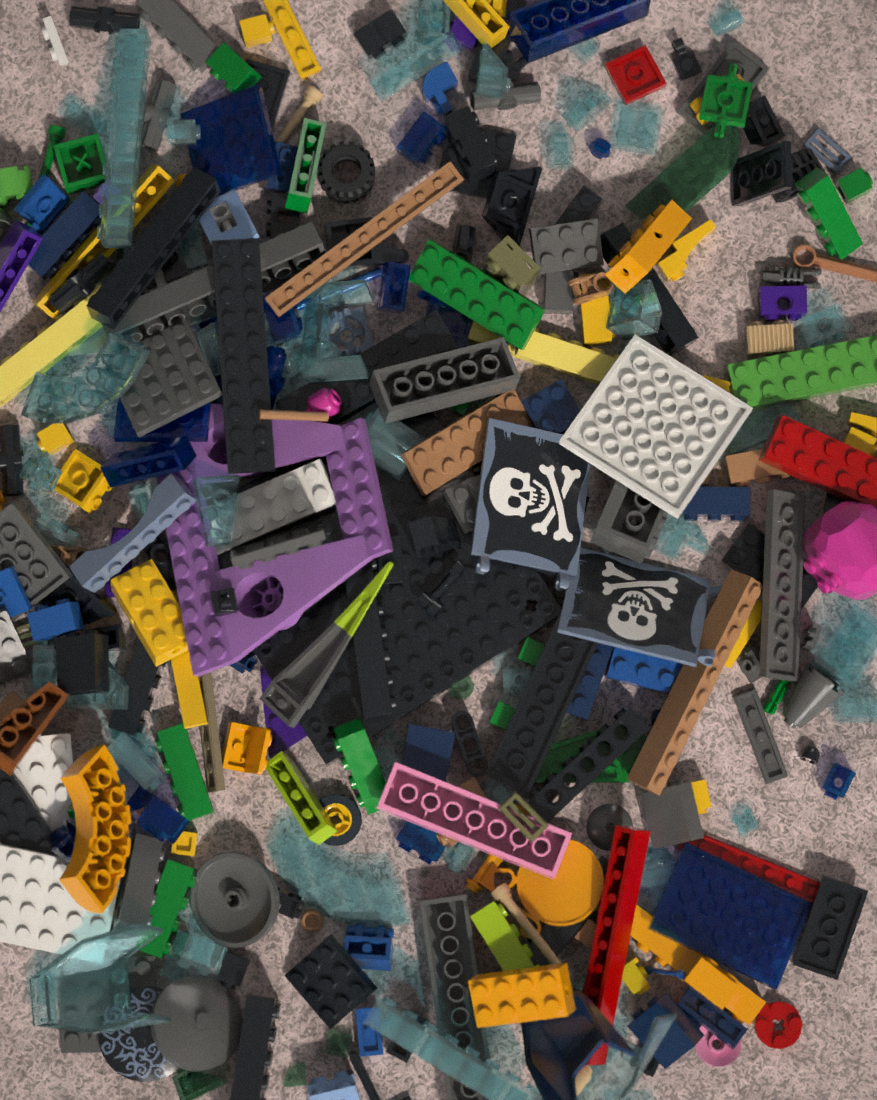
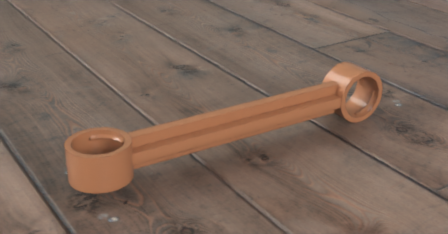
(836, 265)

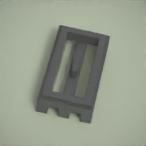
(812, 637)

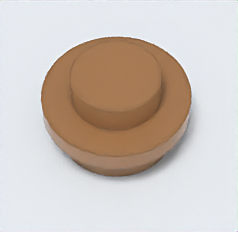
(312, 920)

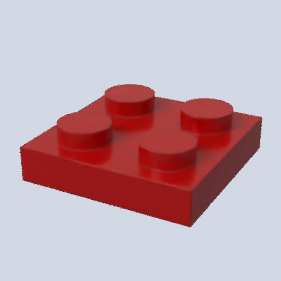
(635, 75)

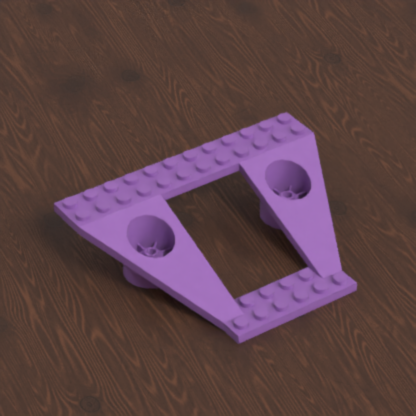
(302, 575)

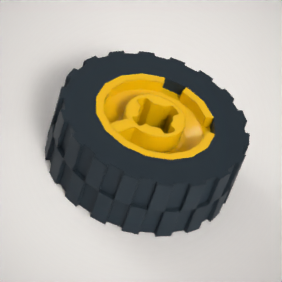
(350, 818)

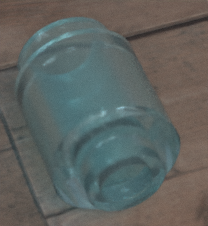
(459, 857)

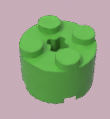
(14, 184)

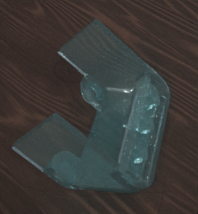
(320, 358)

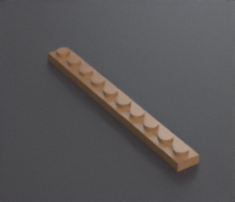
(364, 239)

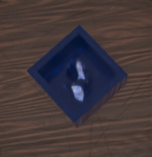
(156, 816)

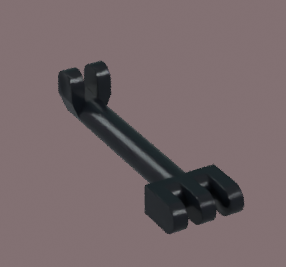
(363, 1075)

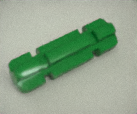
(776, 696)

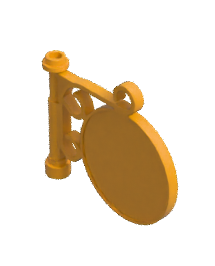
(555, 901)

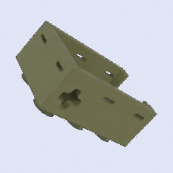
(510, 266)

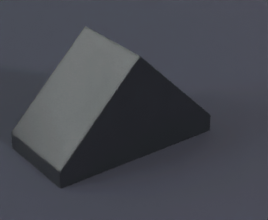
(116, 636)

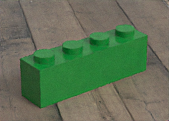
(305, 165)
(828, 213)
(362, 763)
(185, 772)
(169, 901)

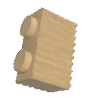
(769, 339)

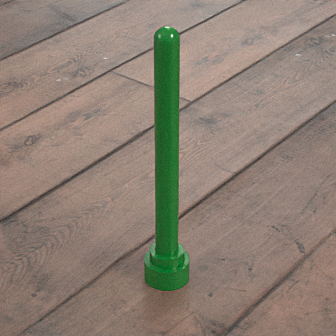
(55, 135)

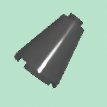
(810, 697)

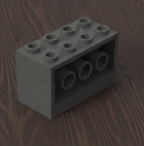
(629, 524)

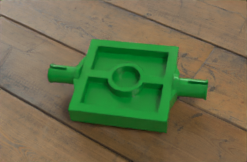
(726, 100)

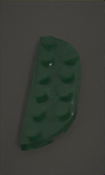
(690, 174)

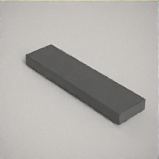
(760, 736)

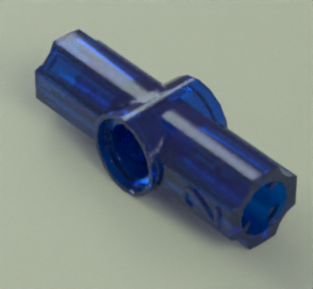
(276, 359)

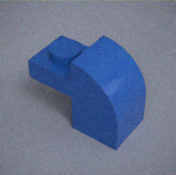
(436, 84)

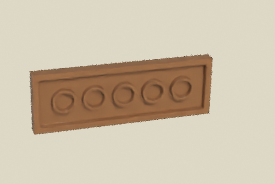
(460, 443)

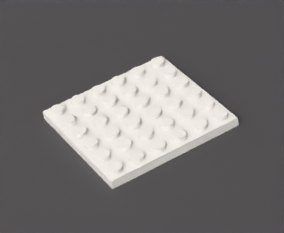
(656, 426)

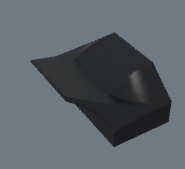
(761, 123)

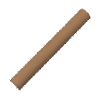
(293, 415)

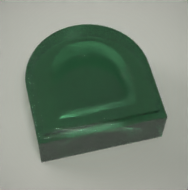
(462, 689)

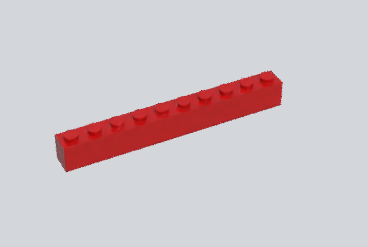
(615, 923)

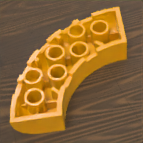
(100, 830)

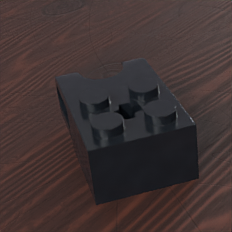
(382, 253)

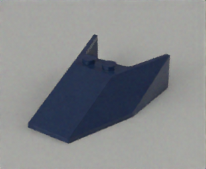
(564, 1045)

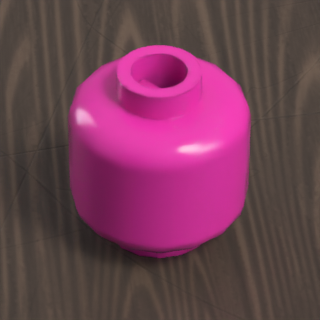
(324, 401)

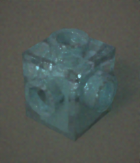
(40, 474)

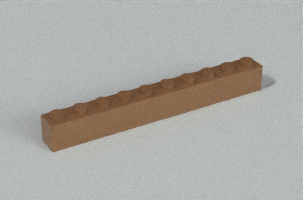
(694, 684)

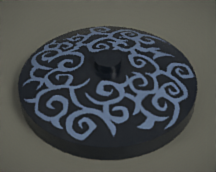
(133, 1050)

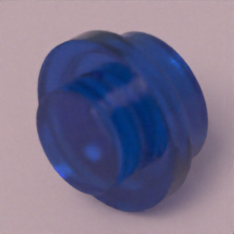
(600, 148)

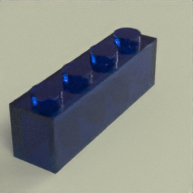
(148, 461)

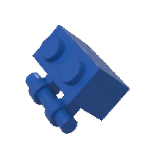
(373, 951)

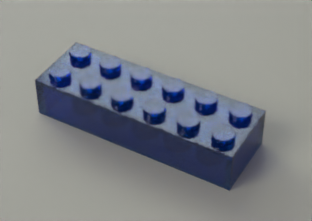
(559, 24)

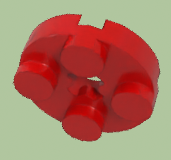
(777, 1011)

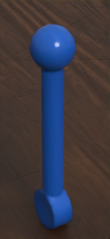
(680, 973)

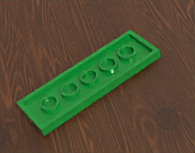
(476, 294)

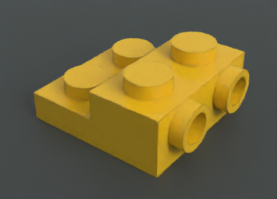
(82, 482)

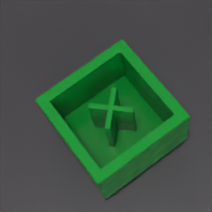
(81, 163)

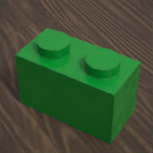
(232, 68)

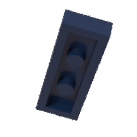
(712, 1017)

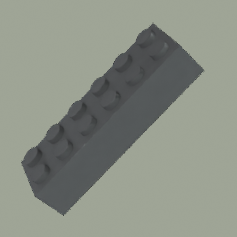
(444, 380)

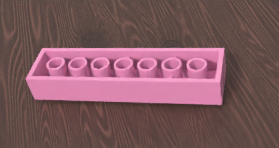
(471, 820)

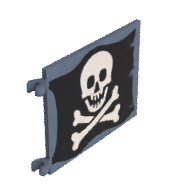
(529, 501)
(638, 608)

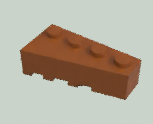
(26, 724)

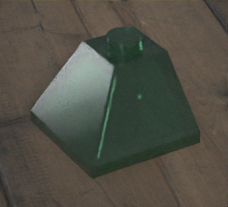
(195, 1084)

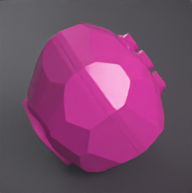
(843, 550)

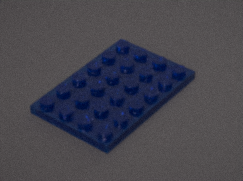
(730, 915)

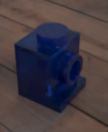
(842, 773)

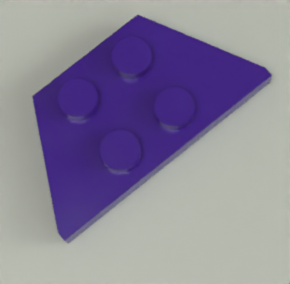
(282, 734)

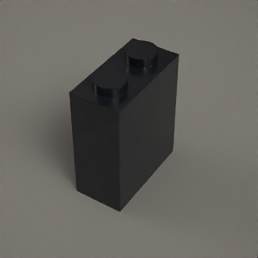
(83, 663)

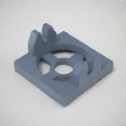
(358, 315)

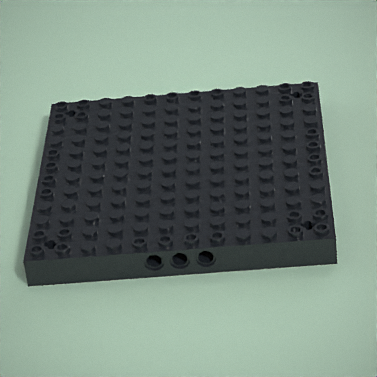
(426, 655)

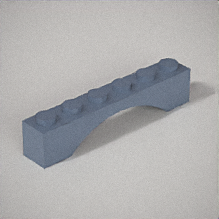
(167, 503)

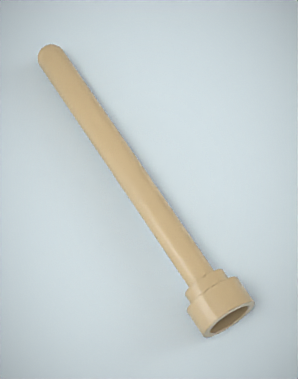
(311, 97)
(504, 896)

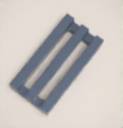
(823, 159)

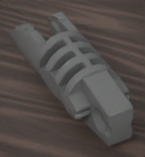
(791, 276)

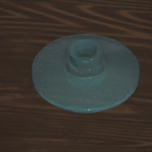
(658, 871)

